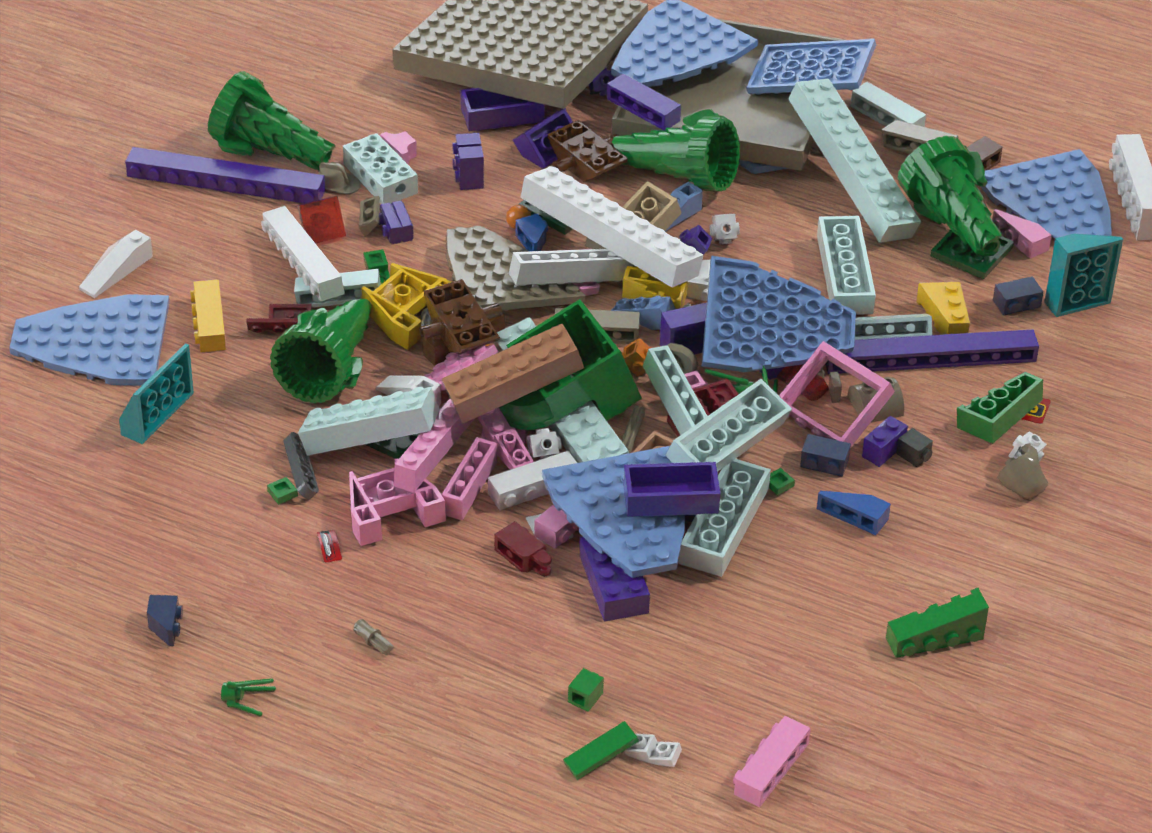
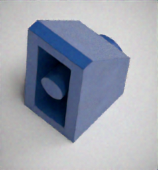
(532, 232)

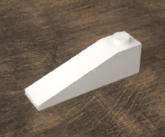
(117, 263)

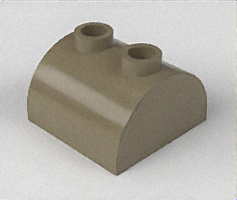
(862, 394)

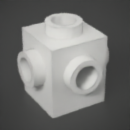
(727, 221)
(1031, 438)
(536, 446)

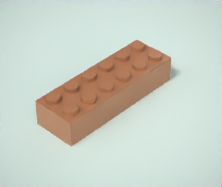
(512, 373)

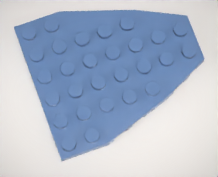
(677, 44)
(1054, 191)
(767, 319)
(99, 338)
(595, 501)

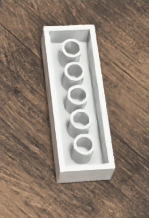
(1134, 180)

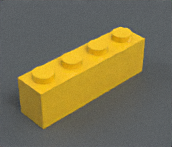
(209, 316)

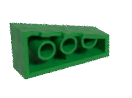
(1001, 408)
(939, 626)

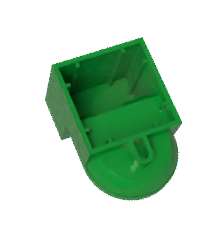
(602, 380)

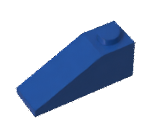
(856, 509)

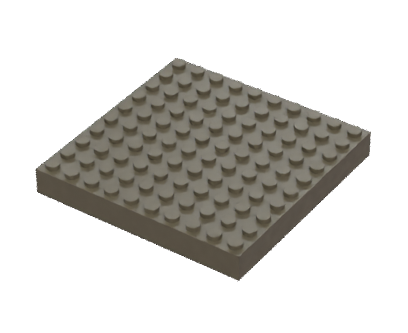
(520, 46)
(765, 123)

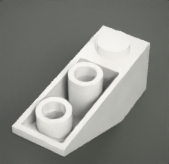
(408, 383)

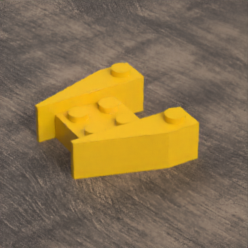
(399, 300)

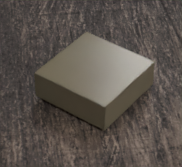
(835, 387)

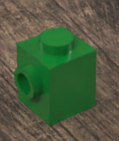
(585, 689)

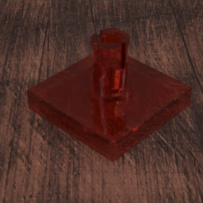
(322, 219)

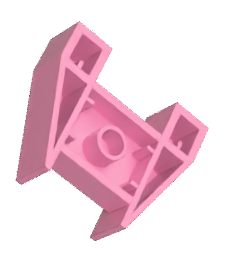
(378, 497)

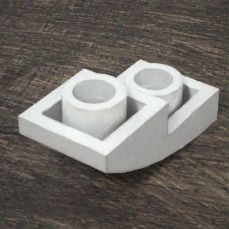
(654, 752)

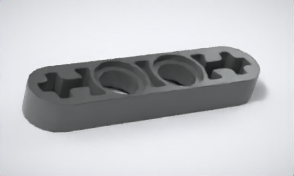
(300, 466)

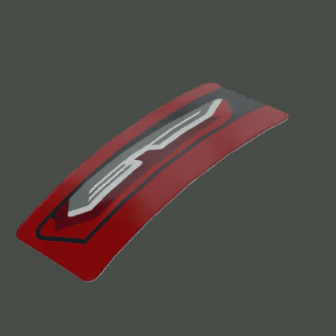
(329, 546)

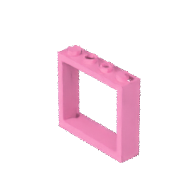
(809, 370)

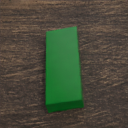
(600, 750)

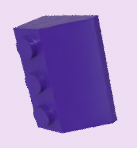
(534, 142)

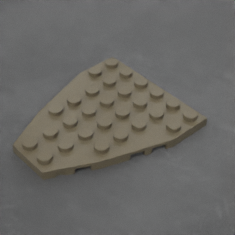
(484, 265)

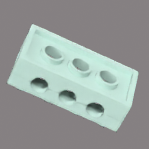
(380, 169)

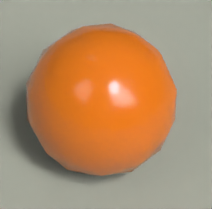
(516, 212)

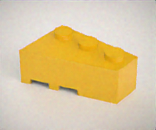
(641, 284)
(945, 305)

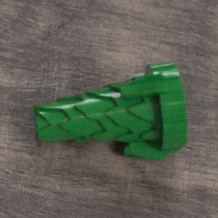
(250, 118)
(700, 150)
(942, 185)
(316, 353)

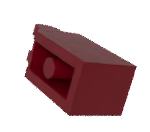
(522, 549)

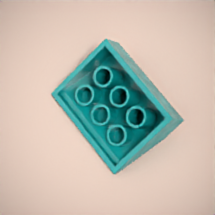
(1082, 272)
(158, 397)

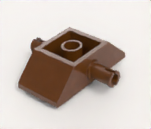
(584, 151)
(459, 318)

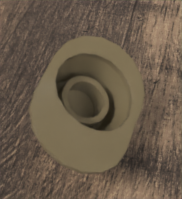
(337, 179)

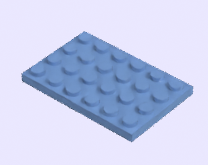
(789, 63)

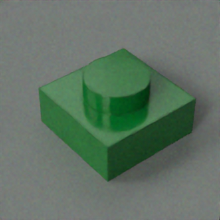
(780, 481)
(282, 490)

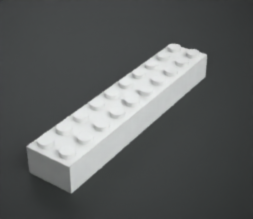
(612, 226)

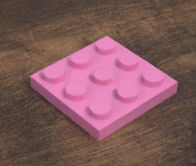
(459, 361)

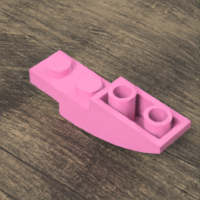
(509, 445)

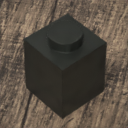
(914, 447)

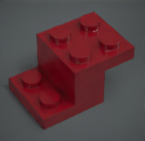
(711, 398)

